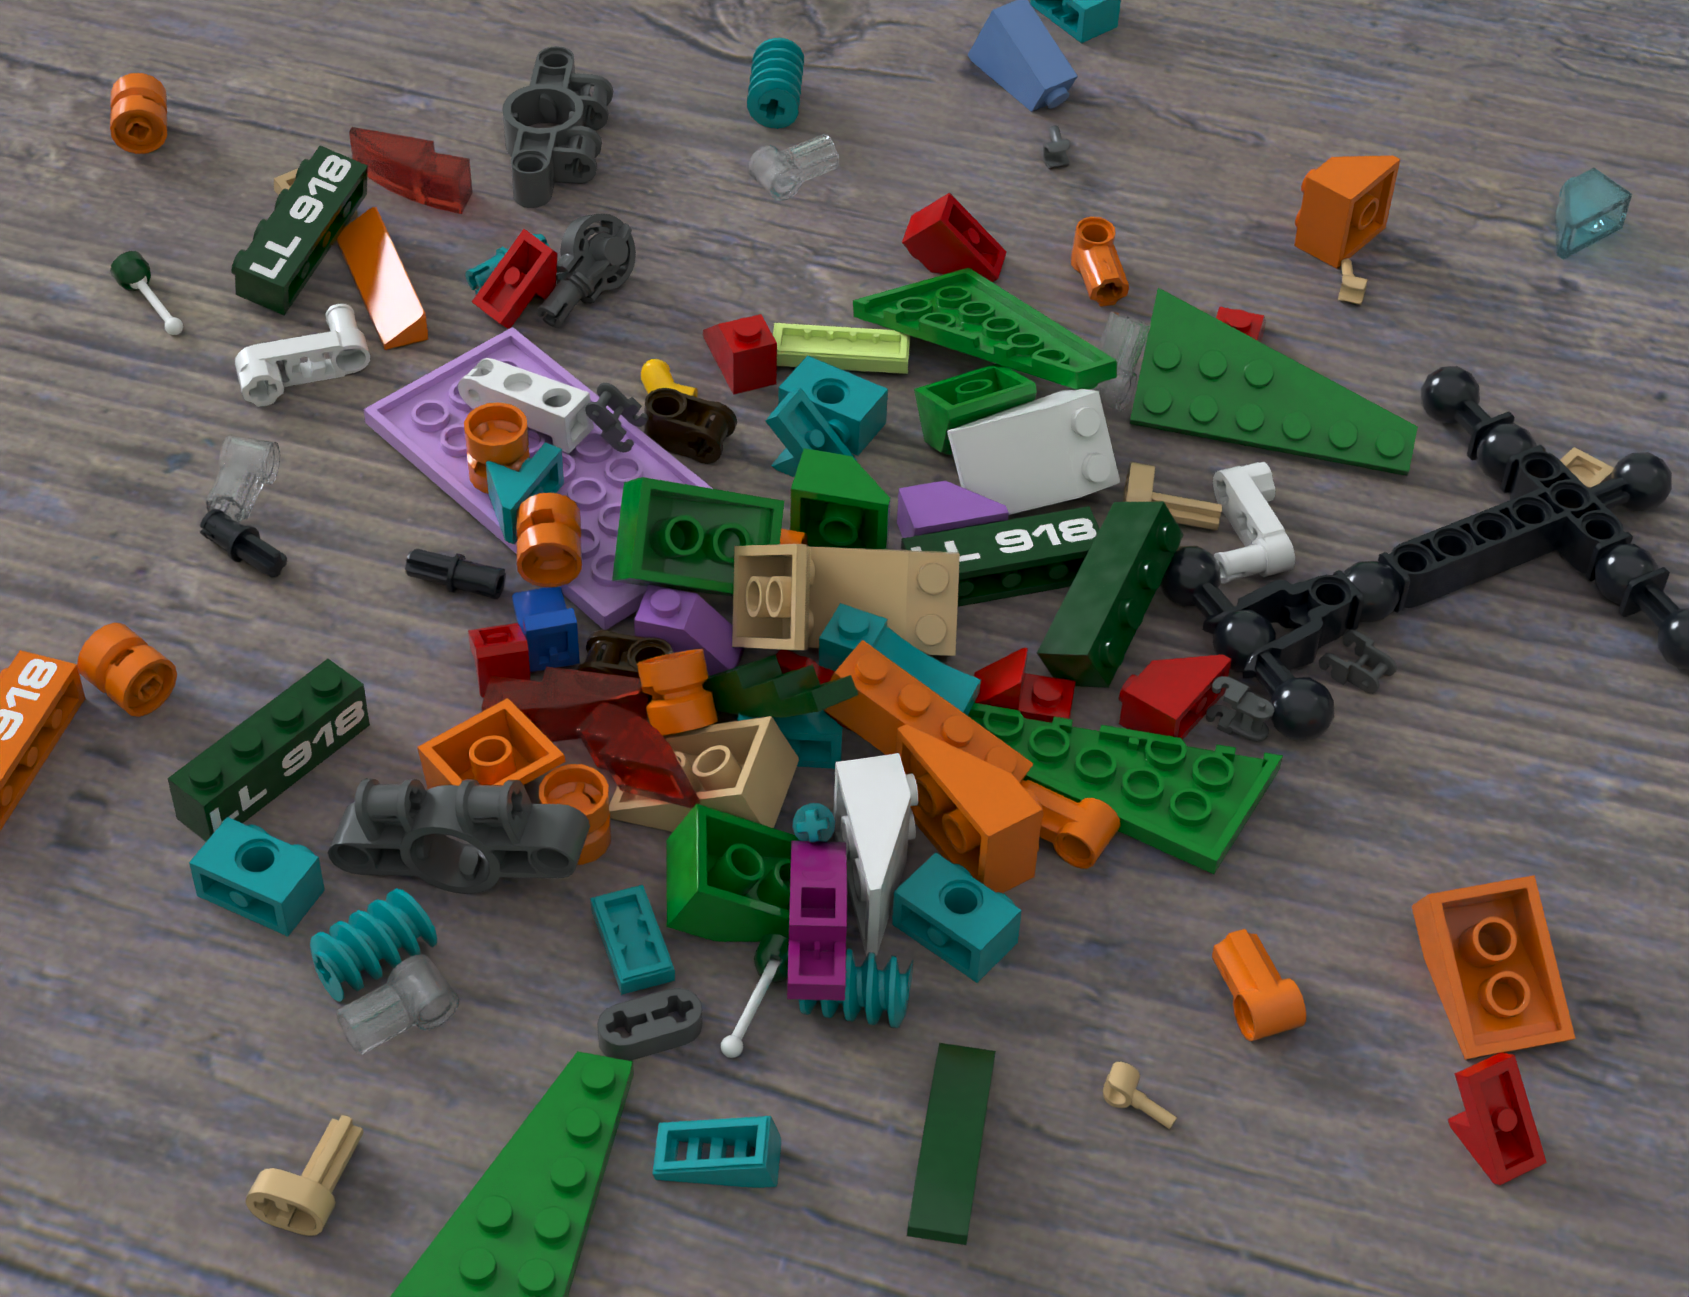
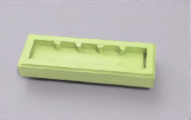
(843, 347)

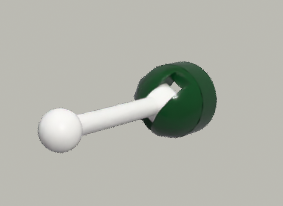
(134, 274)
(772, 966)

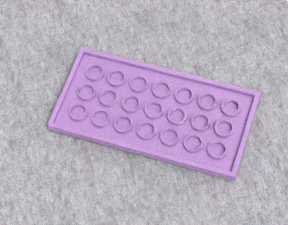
(428, 430)

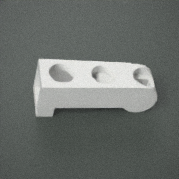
(546, 403)

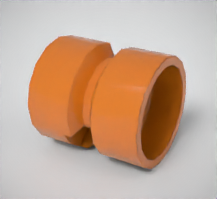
(138, 113)
(497, 435)
(549, 540)
(127, 669)
(677, 691)
(589, 793)

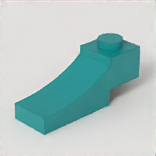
(853, 625)

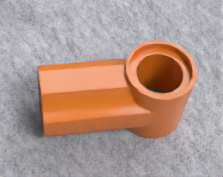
(1098, 261)
(1075, 829)
(1260, 996)

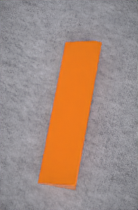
(382, 281)

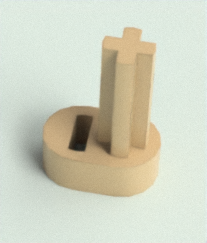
(1185, 511)
(306, 1201)

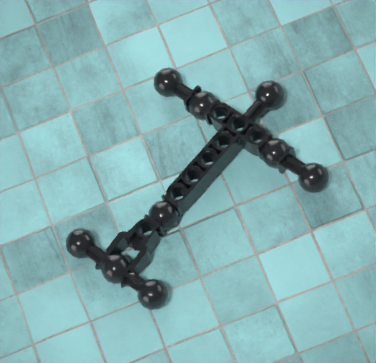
(1544, 514)

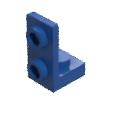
(548, 628)

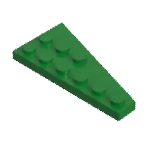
(988, 323)
(1235, 390)
(1162, 790)
(536, 1200)

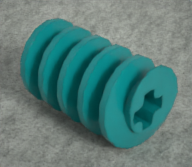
(775, 83)
(368, 939)
(870, 989)

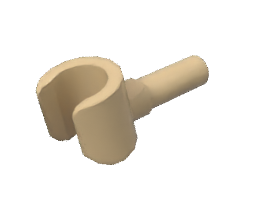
(1352, 287)
(1121, 1092)

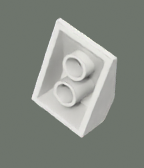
(1037, 451)
(876, 824)

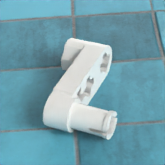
(273, 365)
(1244, 500)

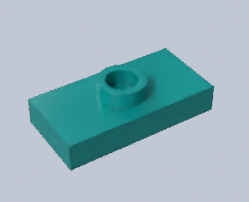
(632, 939)

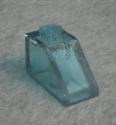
(1588, 211)

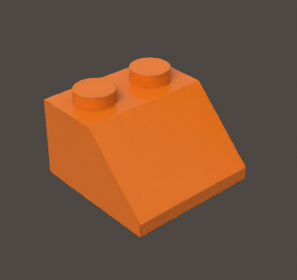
(1345, 205)
(490, 749)

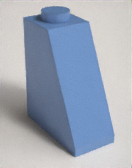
(1023, 57)

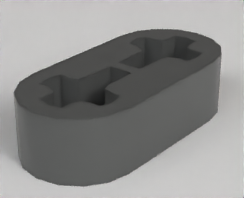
(650, 1024)

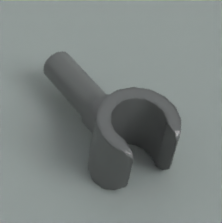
(1055, 151)

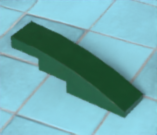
(763, 690)
(951, 1144)

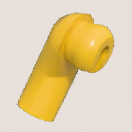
(656, 375)

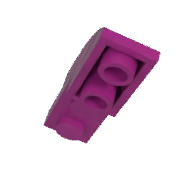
(817, 921)

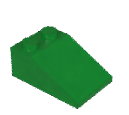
(689, 534)
(728, 877)

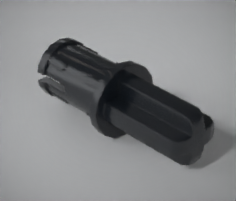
(242, 543)
(456, 573)

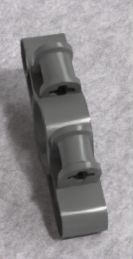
(554, 153)
(406, 827)

